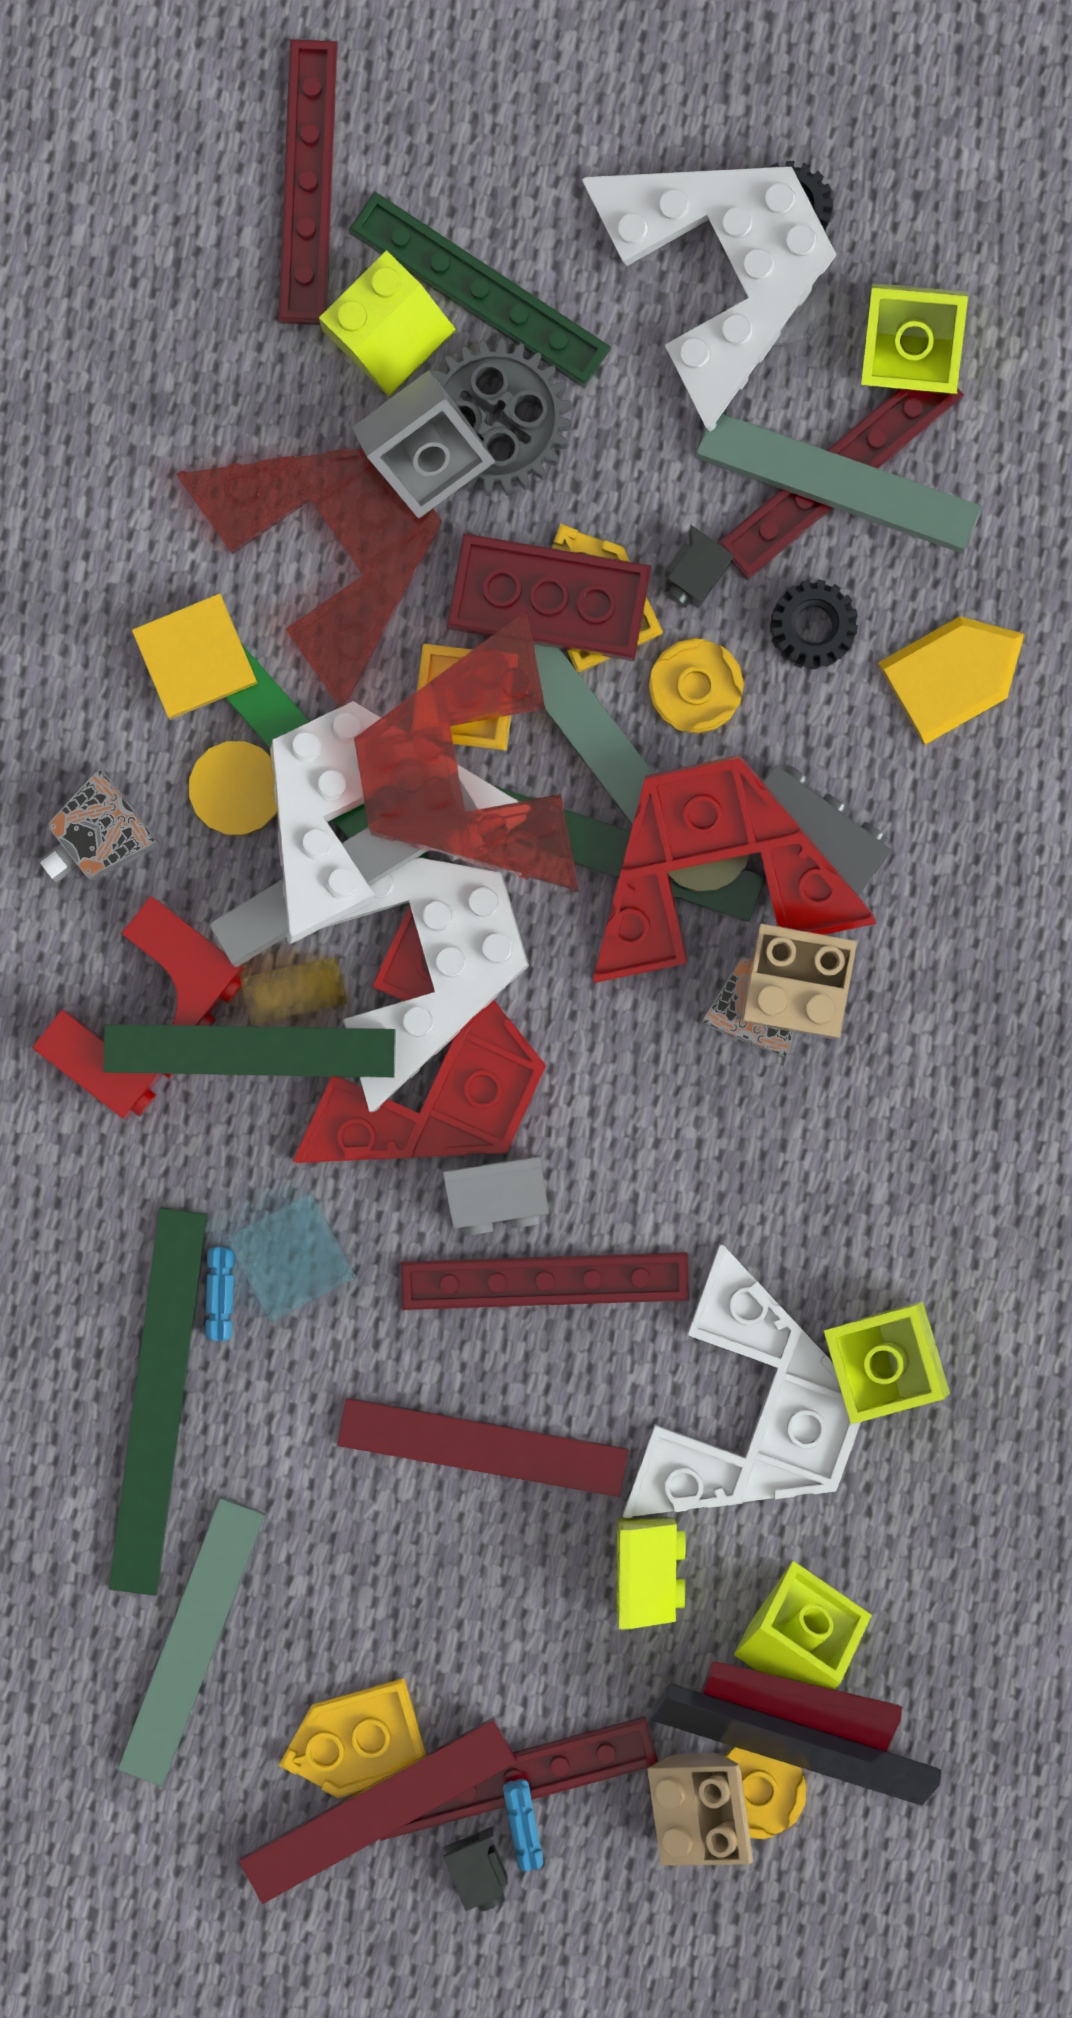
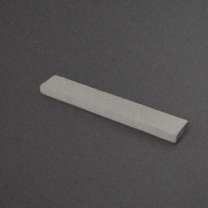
(263, 918)

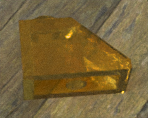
(294, 991)

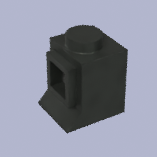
(696, 569)
(477, 1871)

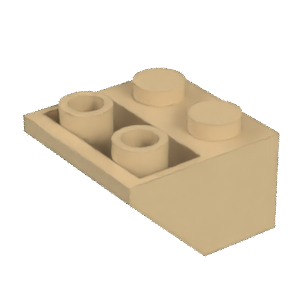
(798, 981)
(699, 1810)

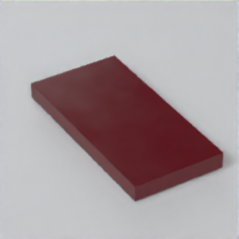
(569, 596)
(814, 1706)

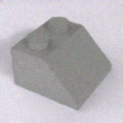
(422, 444)
(496, 1193)

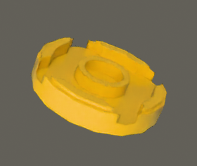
(686, 699)
(233, 788)
(761, 1777)

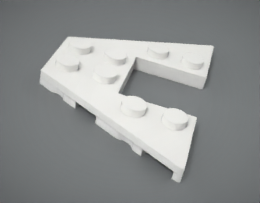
(768, 239)
(314, 784)
(469, 952)
(800, 1431)

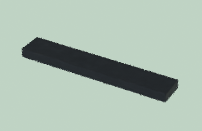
(796, 1744)

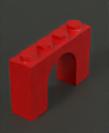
(201, 981)

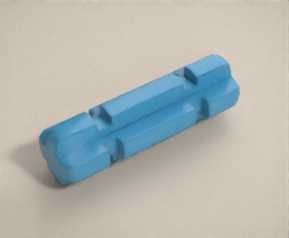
(219, 1294)
(523, 1825)

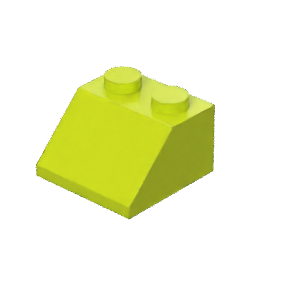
(386, 323)
(914, 338)
(887, 1362)
(647, 1571)
(804, 1631)

